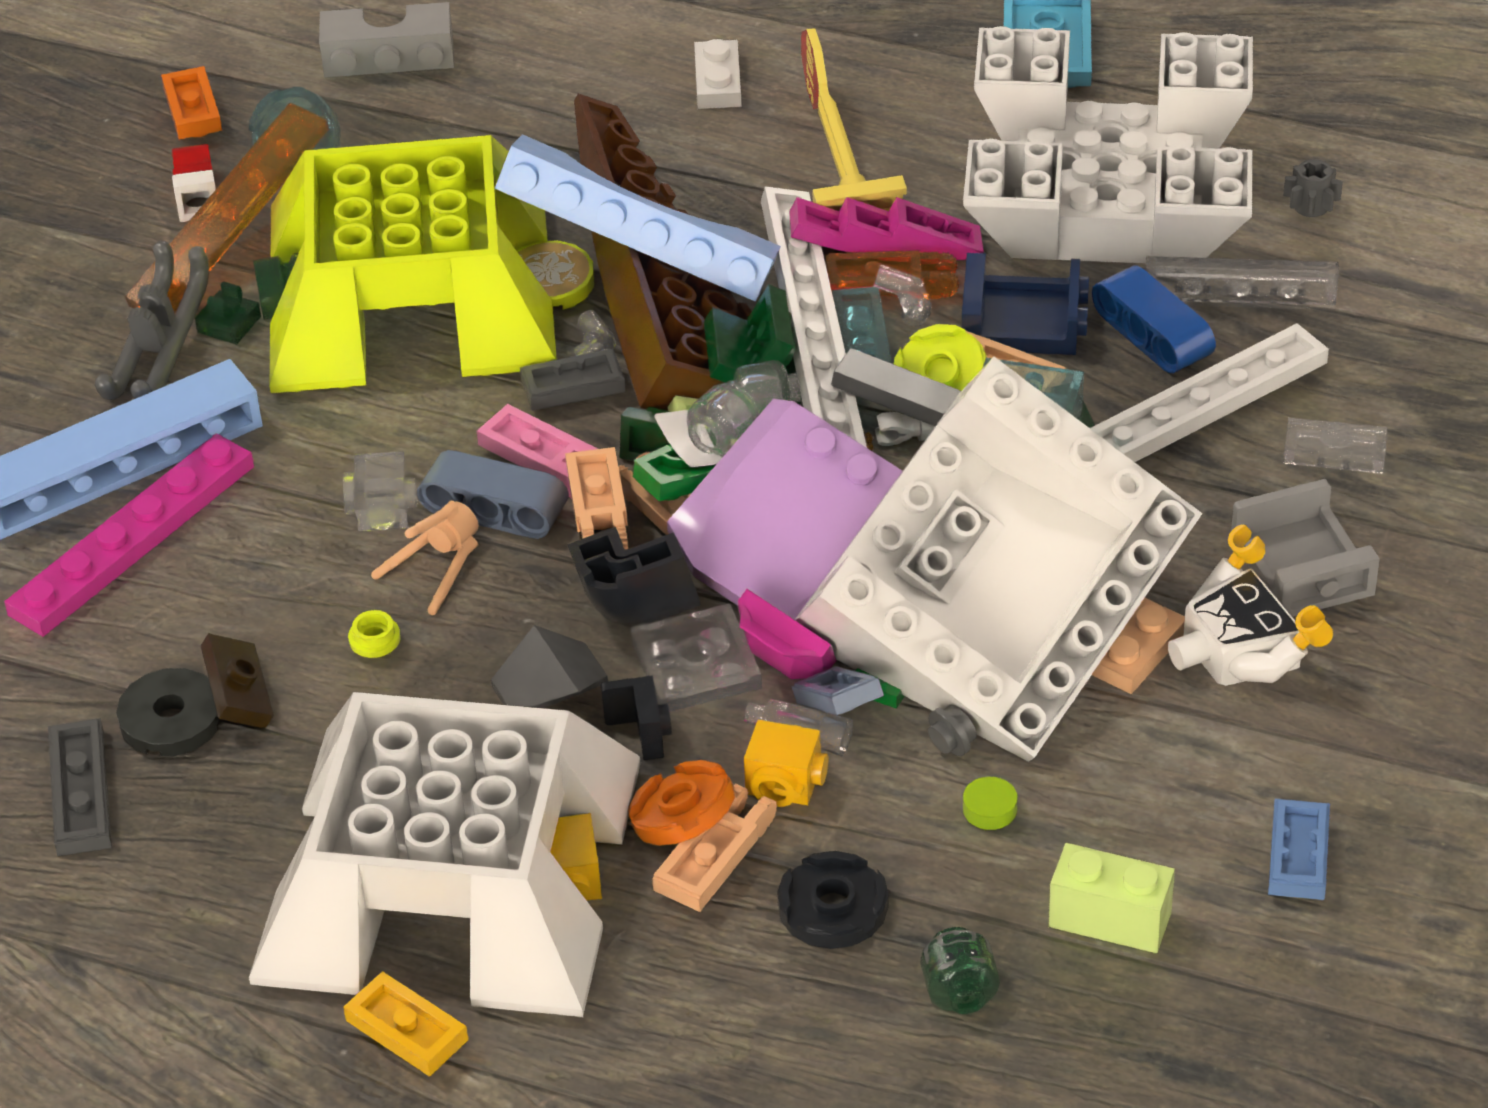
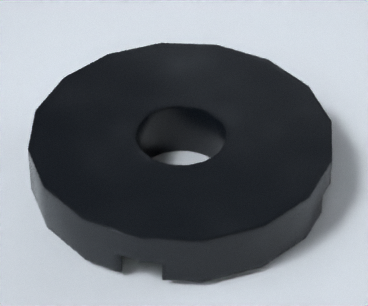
(833, 924)

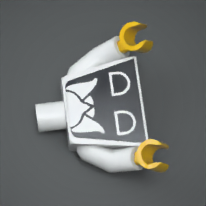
(1241, 626)

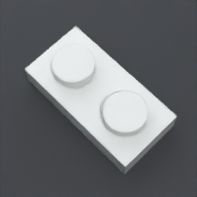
(717, 74)

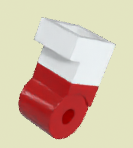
(191, 177)

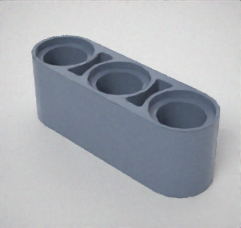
(496, 492)

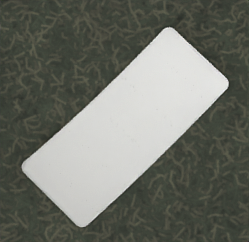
(676, 432)

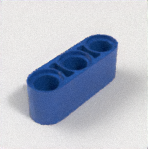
(1153, 319)

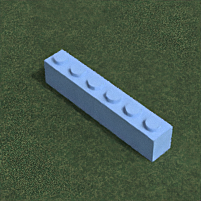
(123, 445)

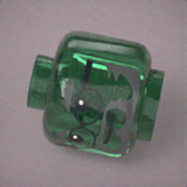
(959, 968)

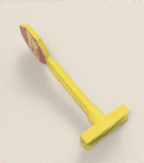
(878, 192)

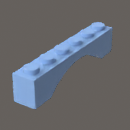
(692, 244)

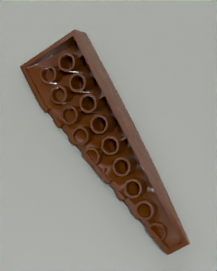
(652, 303)

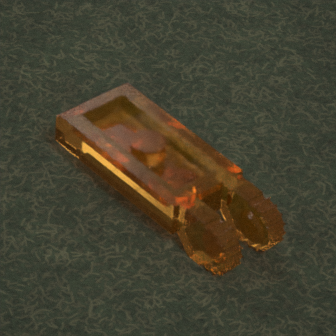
(861, 269)

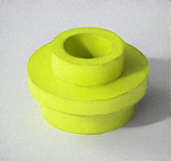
(374, 634)

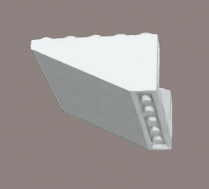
(1000, 563)

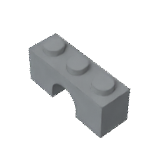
(414, 44)

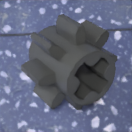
(1313, 188)

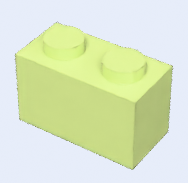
(1111, 897)

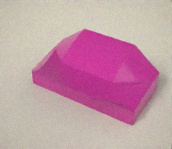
(782, 640)

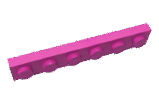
(128, 535)

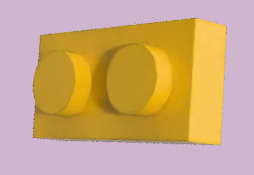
(406, 1023)

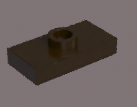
(236, 681)

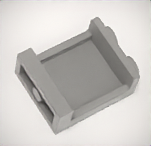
(1306, 548)

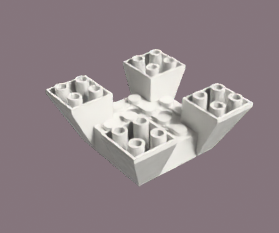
(1108, 174)
(454, 819)

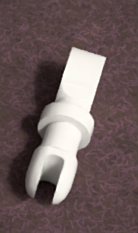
(898, 427)

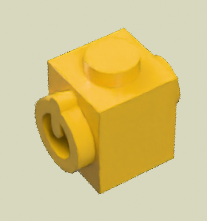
(784, 763)

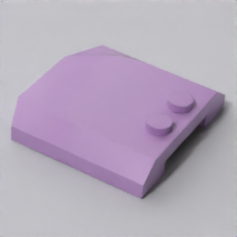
(780, 508)

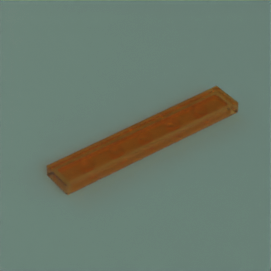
(240, 196)

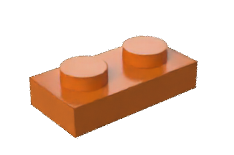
(191, 103)

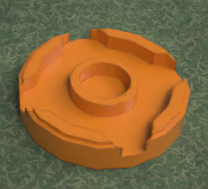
(682, 803)

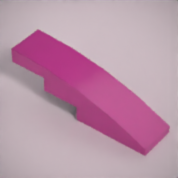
(872, 229)

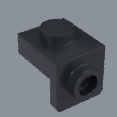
(636, 701)

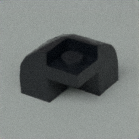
(634, 583)

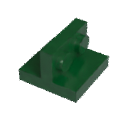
(760, 338)

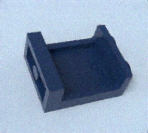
(1025, 311)

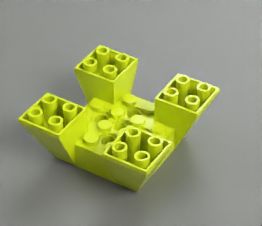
(403, 232)

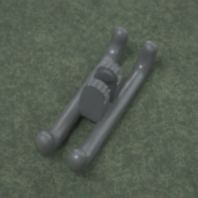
(156, 326)

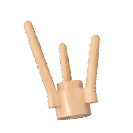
(446, 531)

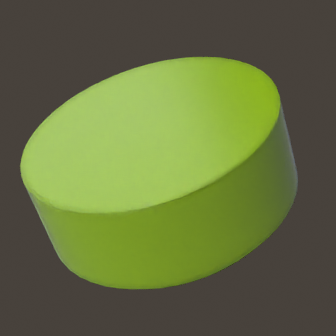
(990, 803)

